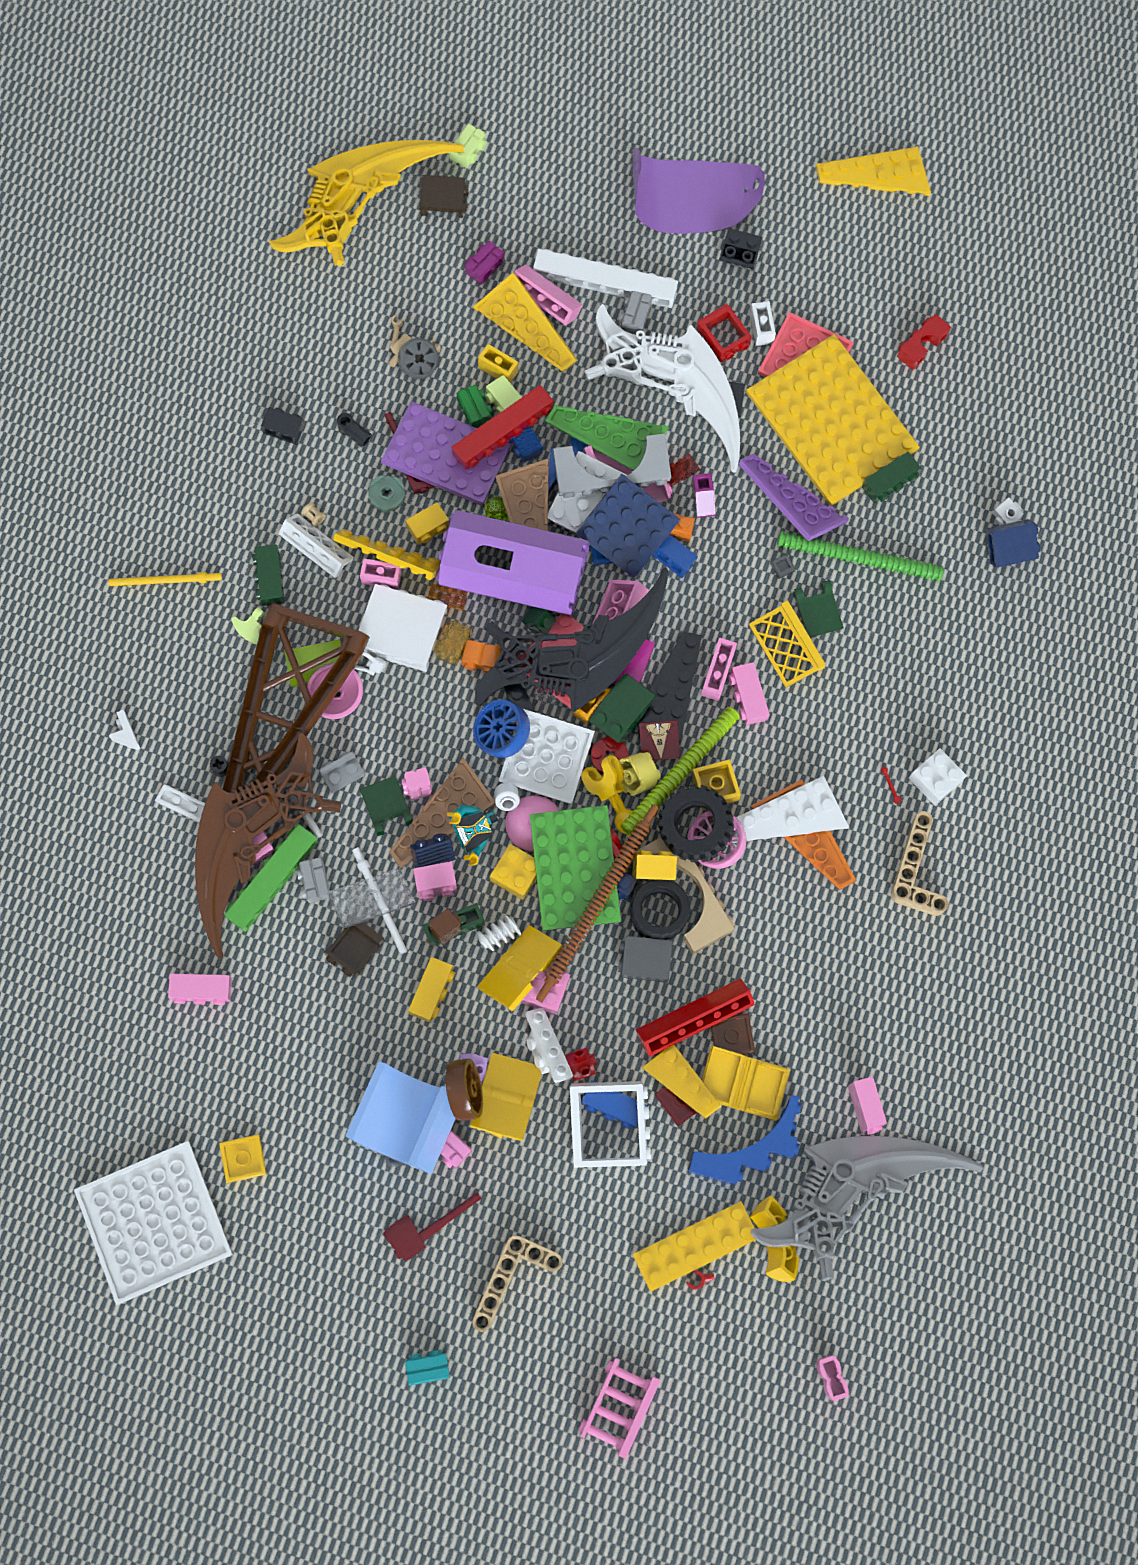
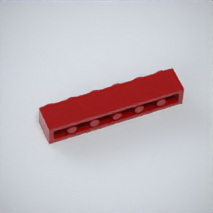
(503, 427)
(695, 1017)

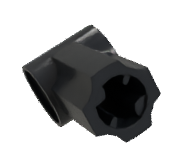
(353, 430)

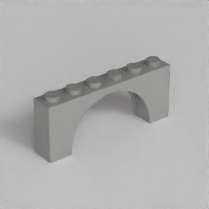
(574, 479)

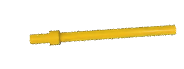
(201, 577)

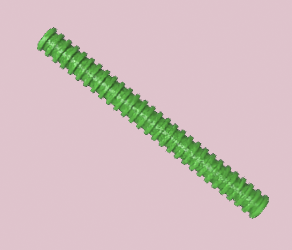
(861, 556)

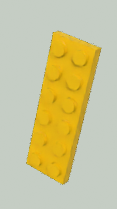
(694, 1246)

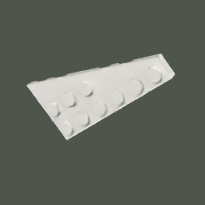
(795, 813)

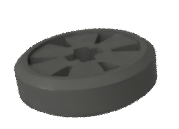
(407, 358)

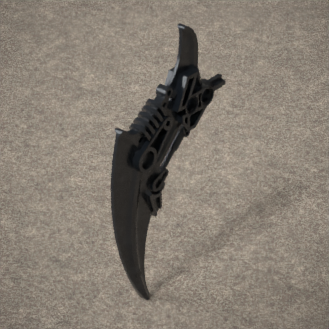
(588, 666)

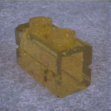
(453, 642)

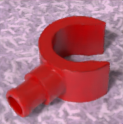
(704, 1278)

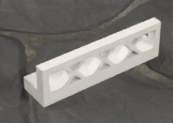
(313, 546)

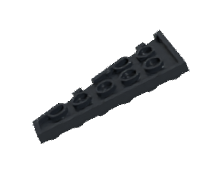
(674, 684)

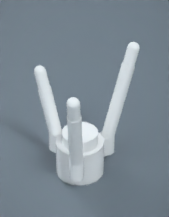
(375, 664)

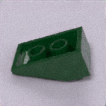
(622, 708)

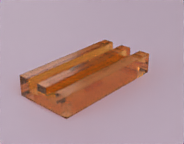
(447, 597)

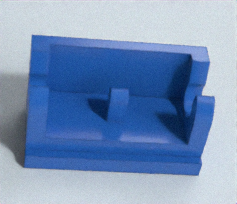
(675, 556)

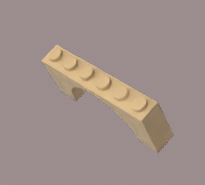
(713, 921)

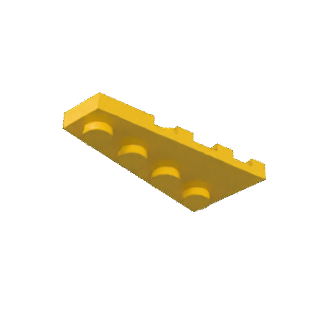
(679, 1077)

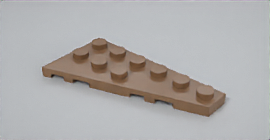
(526, 494)

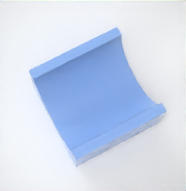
(402, 1118)

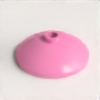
(350, 692)
(518, 820)

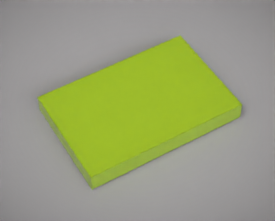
(309, 653)

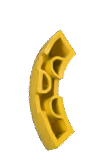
(782, 1261)

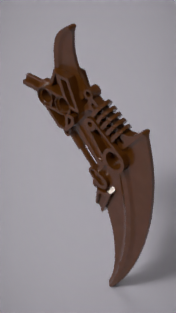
(227, 832)

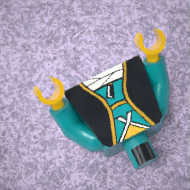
(472, 829)

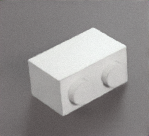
(762, 323)

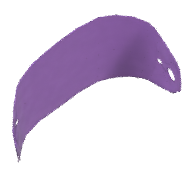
(693, 194)

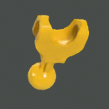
(608, 786)

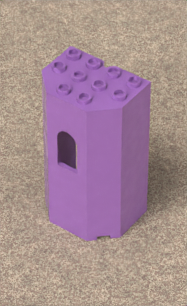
(543, 567)

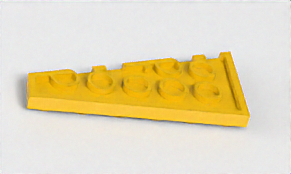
(880, 171)
(520, 315)
(394, 556)

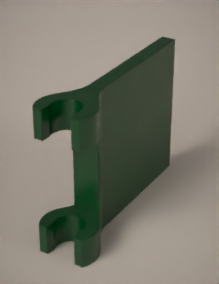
(819, 611)
(385, 802)

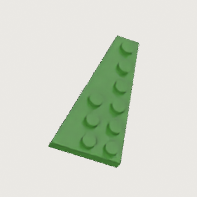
(610, 435)

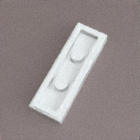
(180, 802)

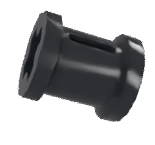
(214, 766)

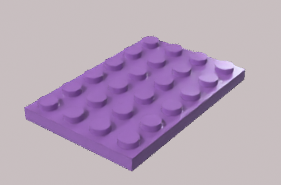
(425, 452)

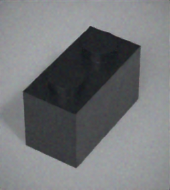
(283, 425)

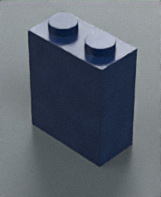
(1013, 543)

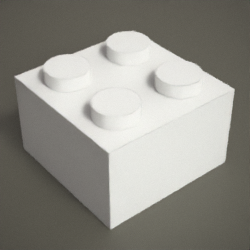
(937, 776)

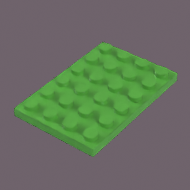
(570, 863)

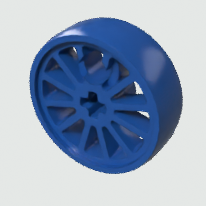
(501, 728)

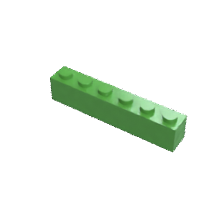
(271, 877)

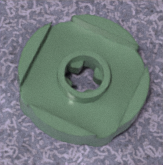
(386, 483)

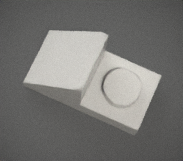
(125, 736)

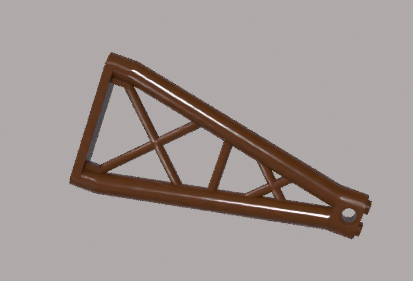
(278, 758)

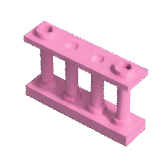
(631, 1425)

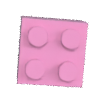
(435, 881)
(554, 997)

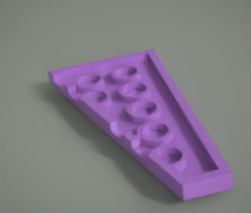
(793, 500)

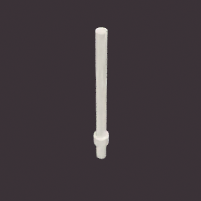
(363, 867)

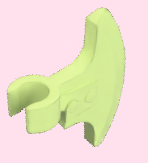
(251, 628)

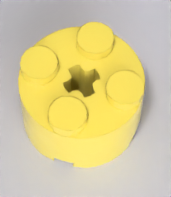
(639, 773)

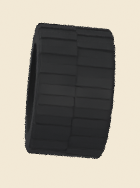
(667, 888)

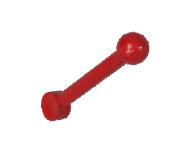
(897, 799)

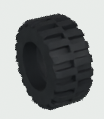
(685, 800)

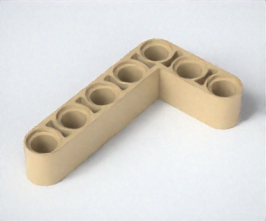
(912, 867)
(507, 1275)

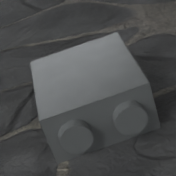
(645, 959)

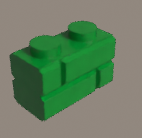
(473, 406)

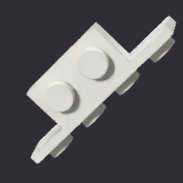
(545, 1047)

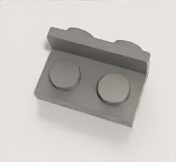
(341, 772)

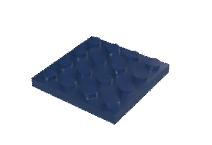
(627, 525)

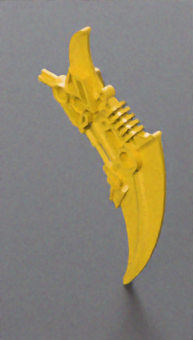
(341, 184)

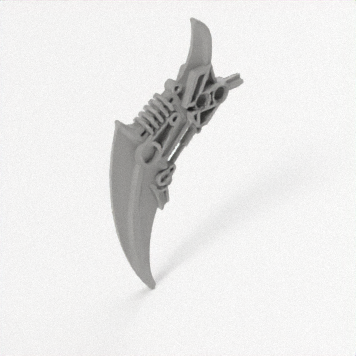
(852, 1167)

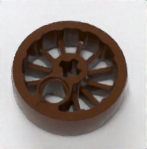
(464, 1089)

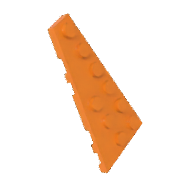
(818, 848)

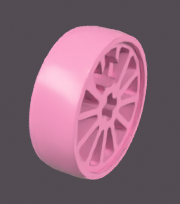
(736, 852)

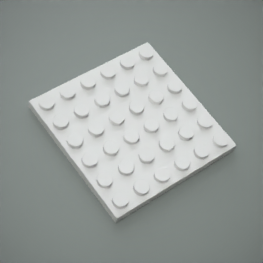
(153, 1222)

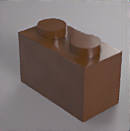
(445, 926)

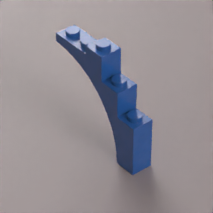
(755, 1157)

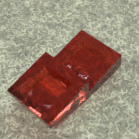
(682, 469)

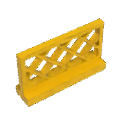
(801, 636)

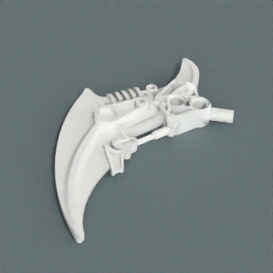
(685, 362)

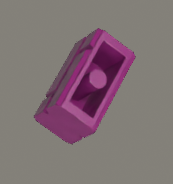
(484, 262)

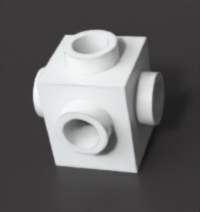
(1002, 510)

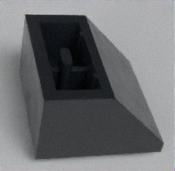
(741, 248)

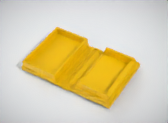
(511, 976)
(745, 1082)
(508, 1096)

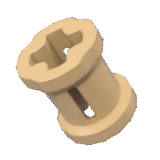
(317, 519)

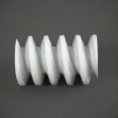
(498, 933)

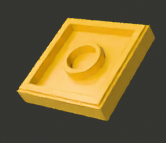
(242, 1158)

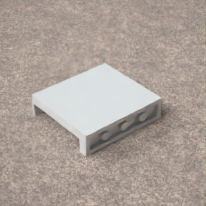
(402, 626)

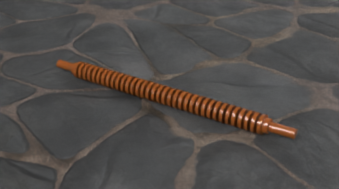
(643, 826)

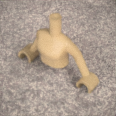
(396, 344)

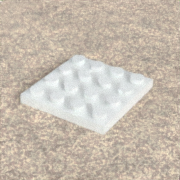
(573, 511)
(550, 758)

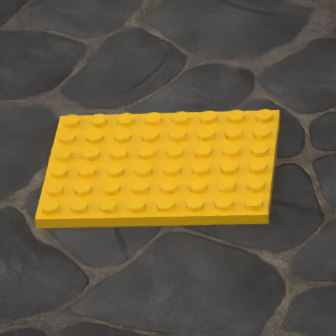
(831, 419)

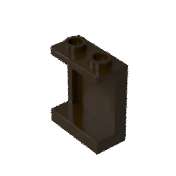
(443, 194)
(354, 948)

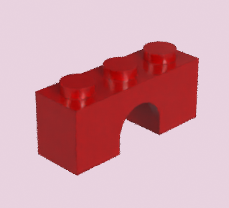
(933, 331)

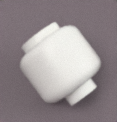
(506, 796)

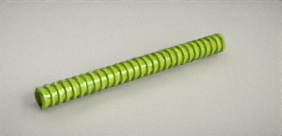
(683, 767)

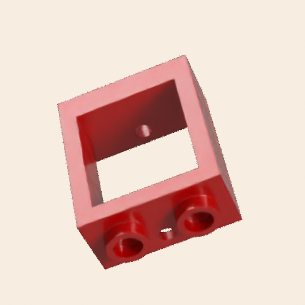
(714, 319)

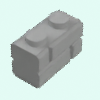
(636, 312)
(314, 880)

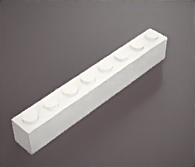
(604, 277)

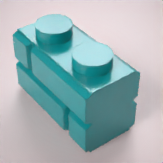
(427, 1368)

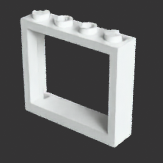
(576, 1117)

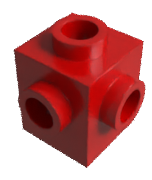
(581, 1063)

